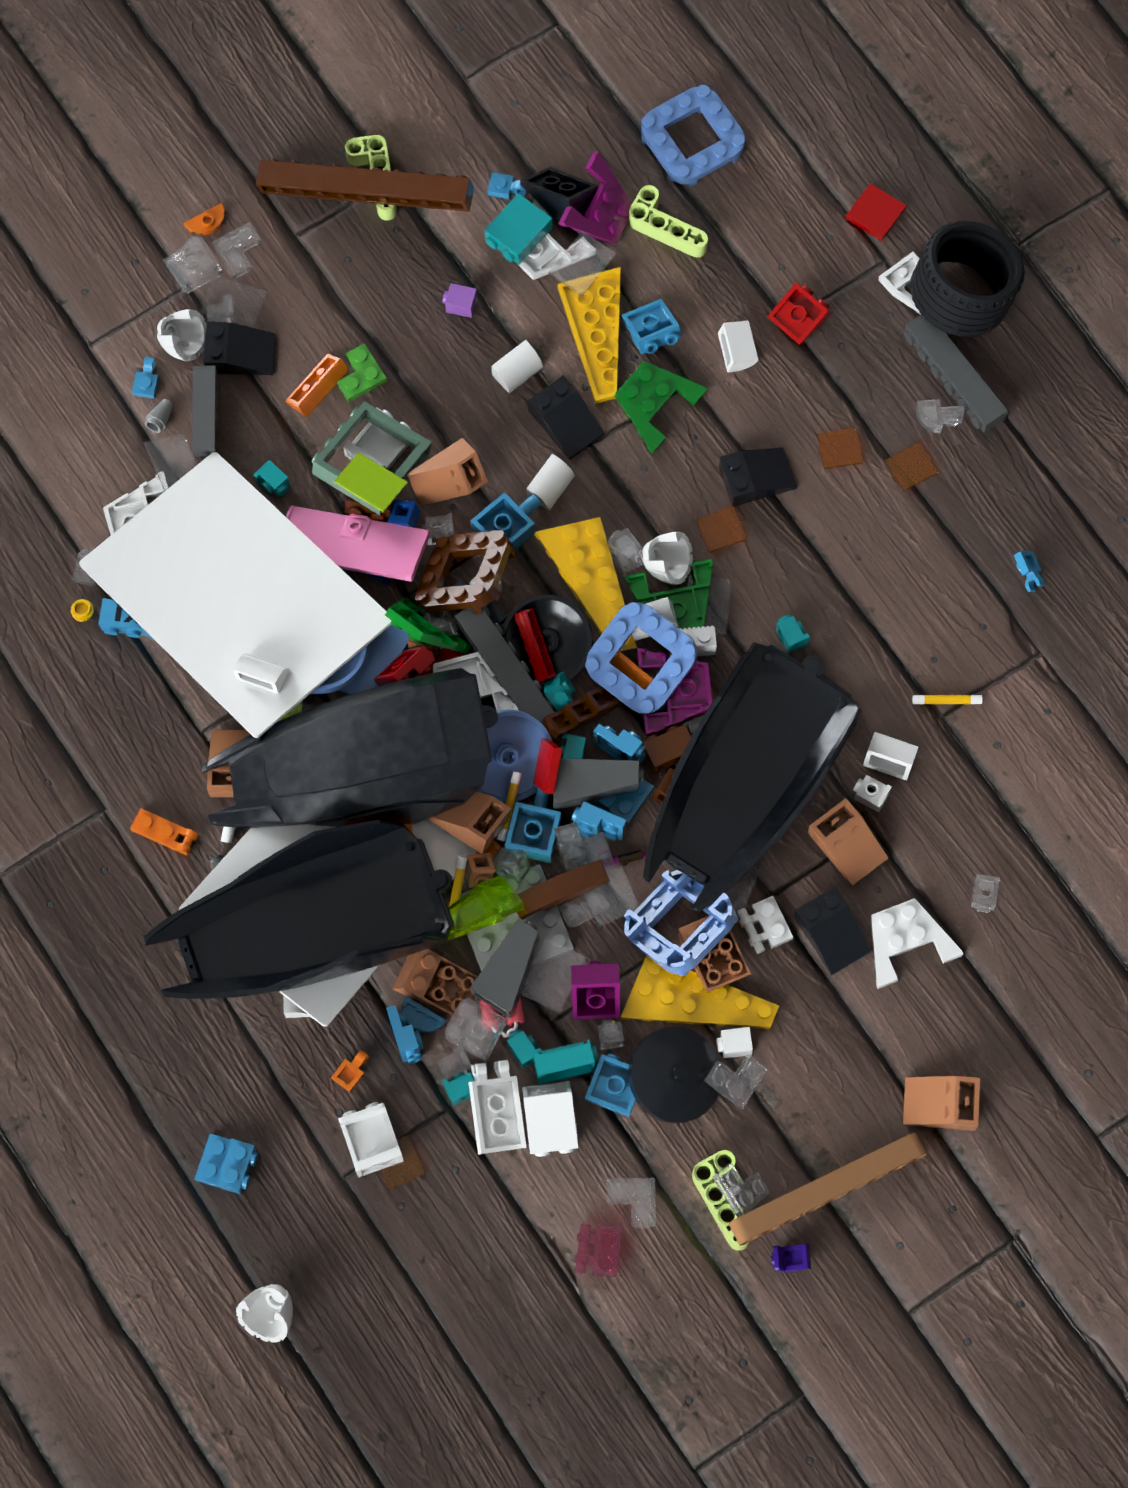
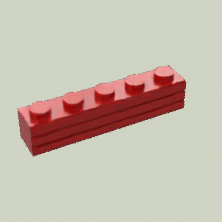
(535, 645)

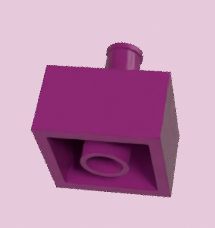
(595, 991)

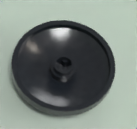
(563, 630)
(670, 1075)

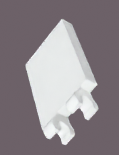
(496, 1109)

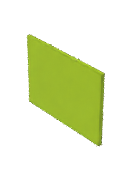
(370, 482)

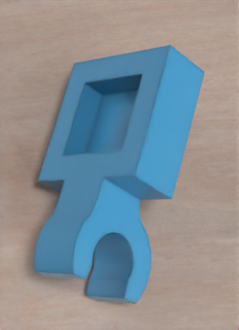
(504, 185)
(146, 383)
(1029, 567)

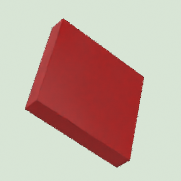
(875, 212)
(547, 766)

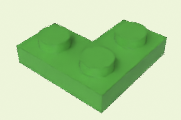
(366, 375)

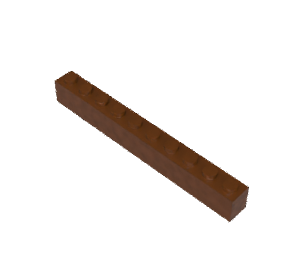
(365, 185)

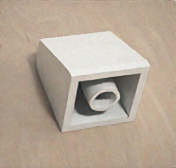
(550, 1118)

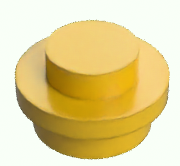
(82, 610)

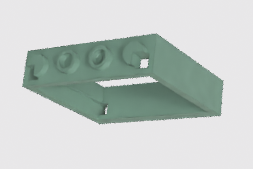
(366, 411)

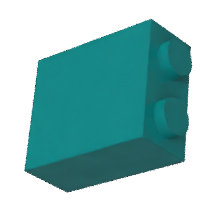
(518, 229)

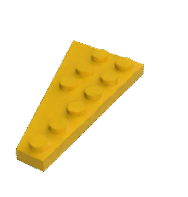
(596, 330)
(588, 569)
(684, 1000)

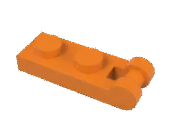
(163, 831)

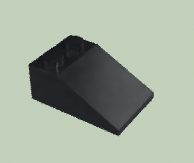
(559, 190)
(239, 349)
(565, 417)
(756, 474)
(832, 930)

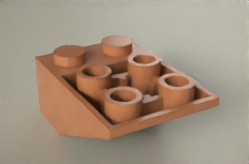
(448, 474)
(219, 779)
(475, 821)
(847, 842)
(722, 964)
(434, 981)
(942, 1102)

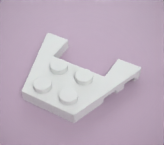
(543, 256)
(129, 505)
(486, 679)
(902, 930)

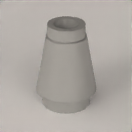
(159, 416)

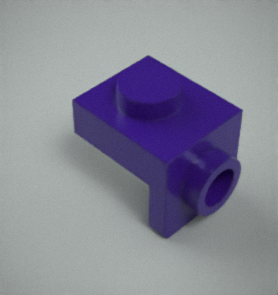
(791, 1258)

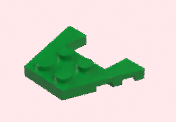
(647, 392)
(688, 602)
(405, 616)

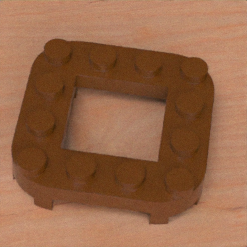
(448, 551)

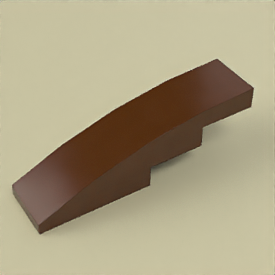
(581, 712)
(563, 888)

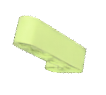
(373, 157)
(693, 240)
(716, 1207)

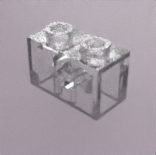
(625, 551)

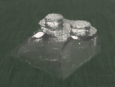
(193, 264)
(475, 1028)

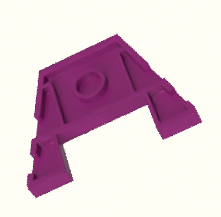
(608, 209)
(689, 699)

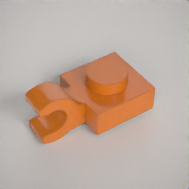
(349, 1073)

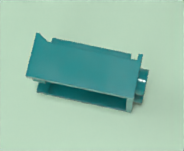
(565, 1062)

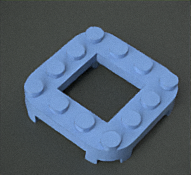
(693, 100)
(668, 678)
(669, 956)

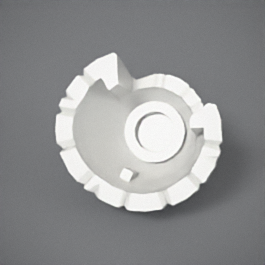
(183, 334)
(668, 557)
(267, 1313)

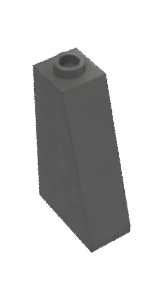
(205, 411)
(594, 780)
(507, 970)

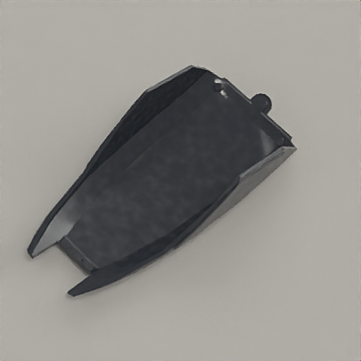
(364, 757)
(749, 768)
(312, 914)

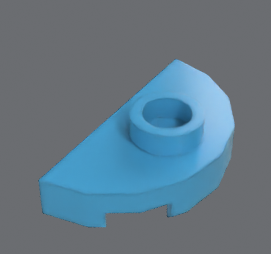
(421, 1017)

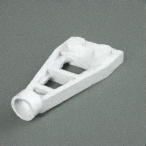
(898, 277)

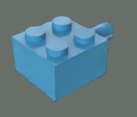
(509, 517)
(533, 828)

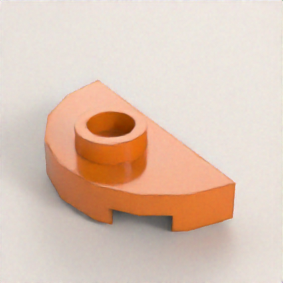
(206, 222)

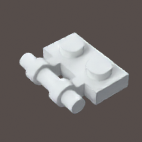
(771, 921)

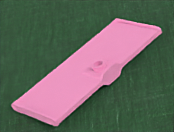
(363, 543)

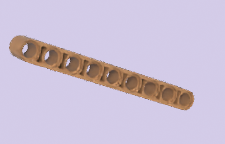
(827, 1188)

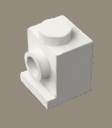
(872, 800)

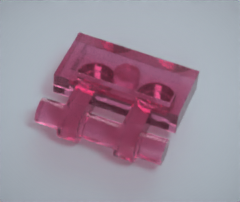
(606, 1250)

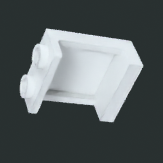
(376, 445)
(370, 1139)

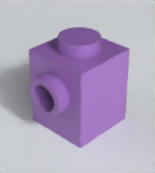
(460, 300)

